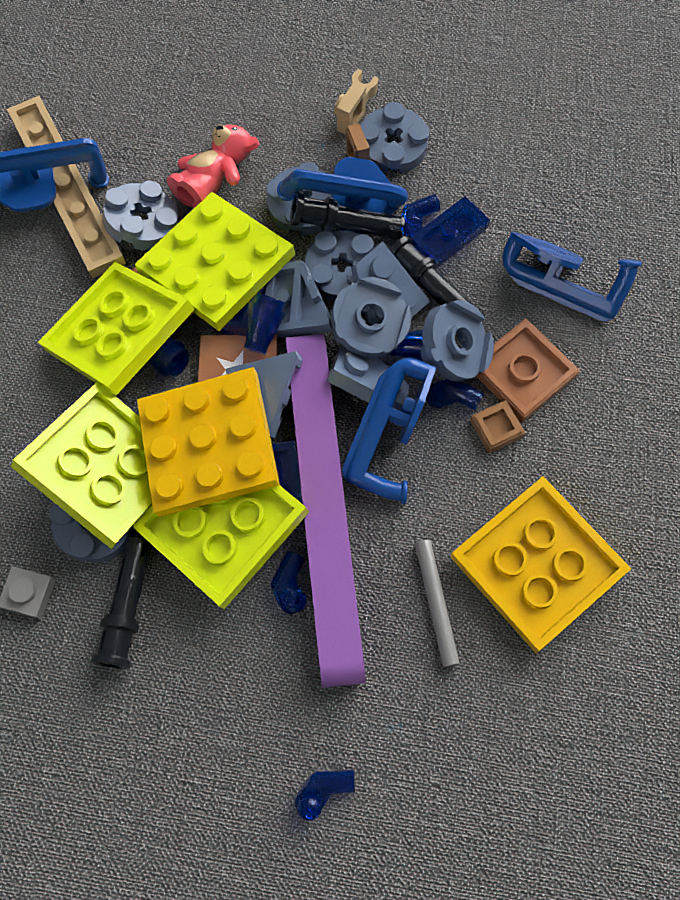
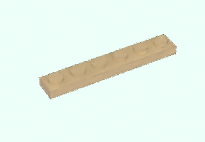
(72, 196)

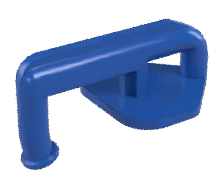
(28, 172)
(353, 184)
(562, 290)
(374, 421)

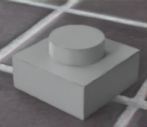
(26, 592)

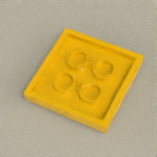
(207, 442)
(539, 563)

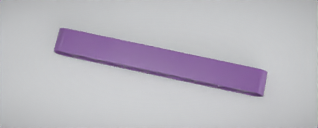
(326, 522)

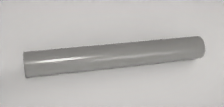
(437, 604)

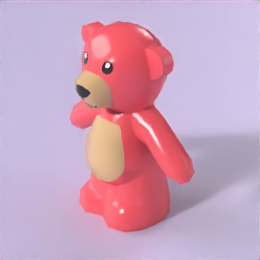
(206, 170)

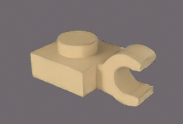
(352, 105)

